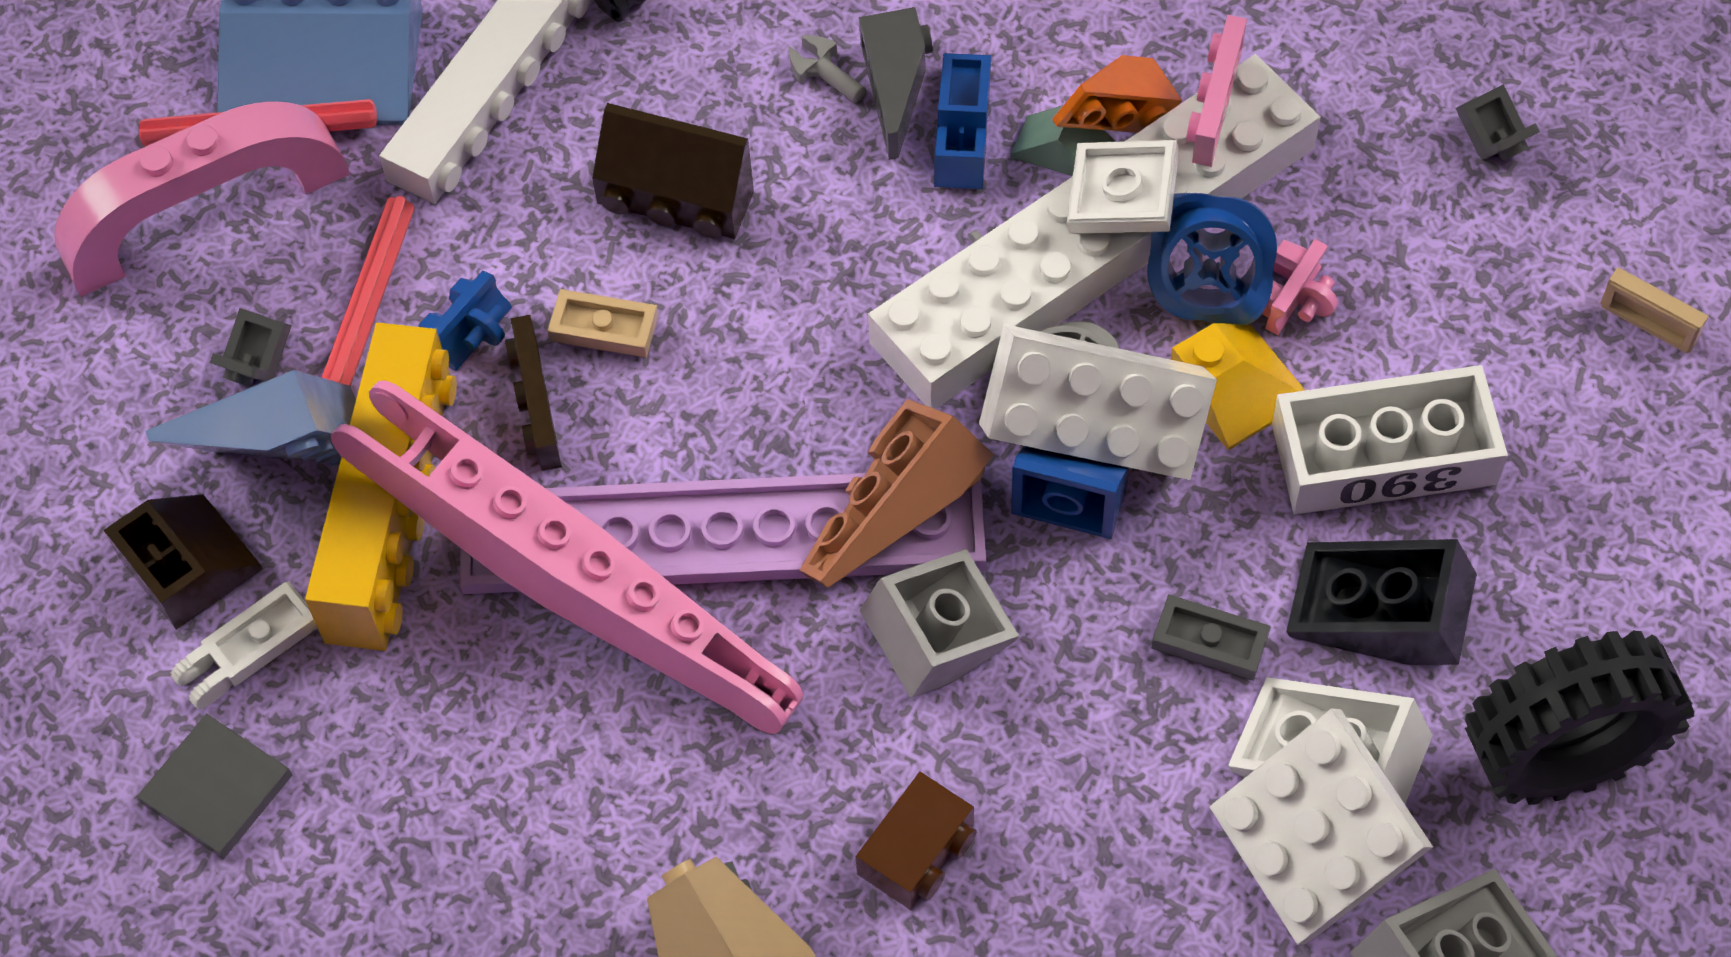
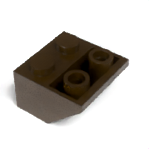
(181, 554)

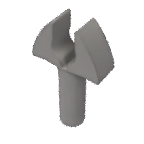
(824, 68)

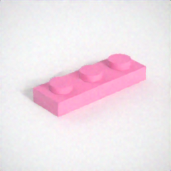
(1216, 90)

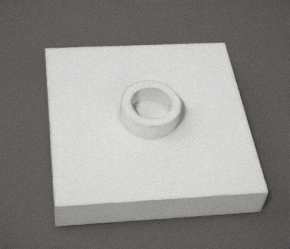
(1123, 187)

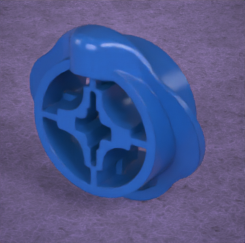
(1236, 299)

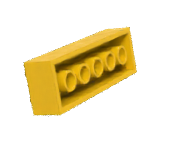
(366, 529)

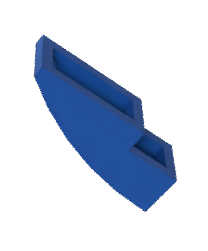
(962, 121)

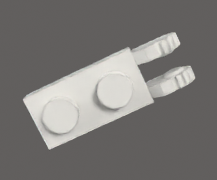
(246, 644)

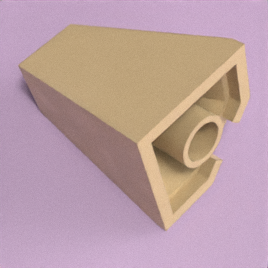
(717, 915)

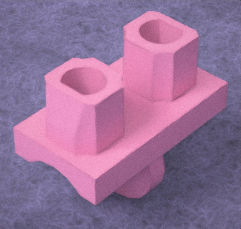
(1300, 269)

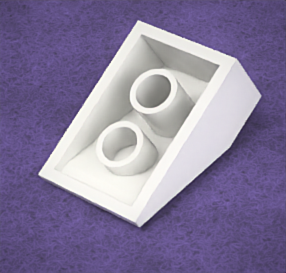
(1385, 723)

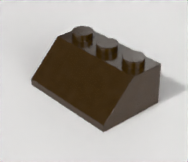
(672, 172)

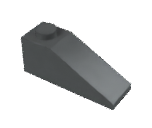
(896, 66)

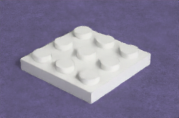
(1320, 826)

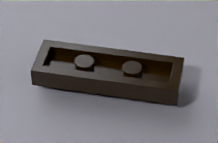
(532, 393)

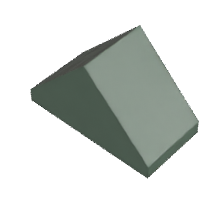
(1052, 146)

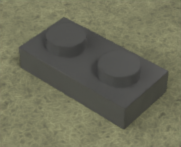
(1210, 637)

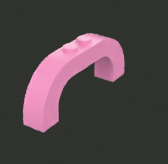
(181, 168)

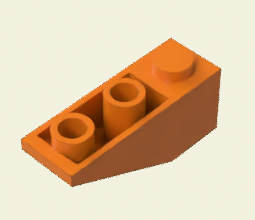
(1120, 97)

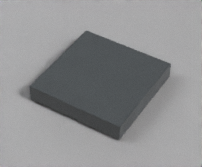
(214, 786)

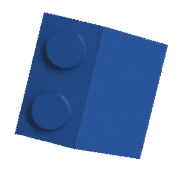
(1068, 490)

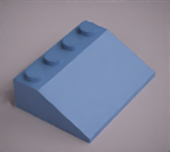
(319, 53)
(276, 418)

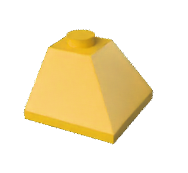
(1246, 377)

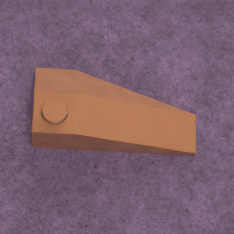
(917, 470)

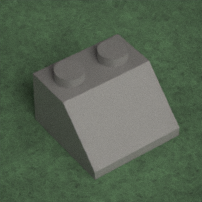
(937, 621)

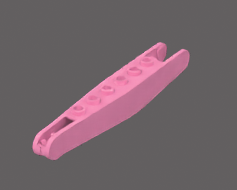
(564, 559)

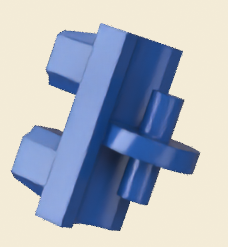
(471, 318)

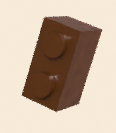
(917, 841)

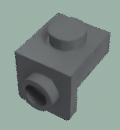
(1495, 125)
(253, 348)

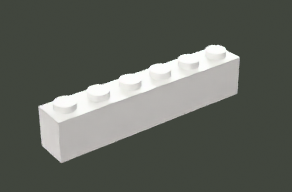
(475, 94)

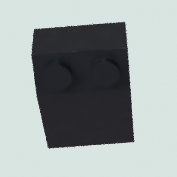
(1385, 599)

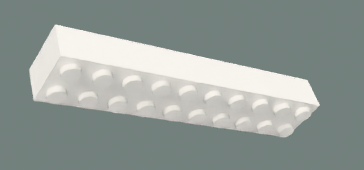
(1037, 274)

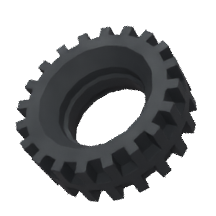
(1578, 717)

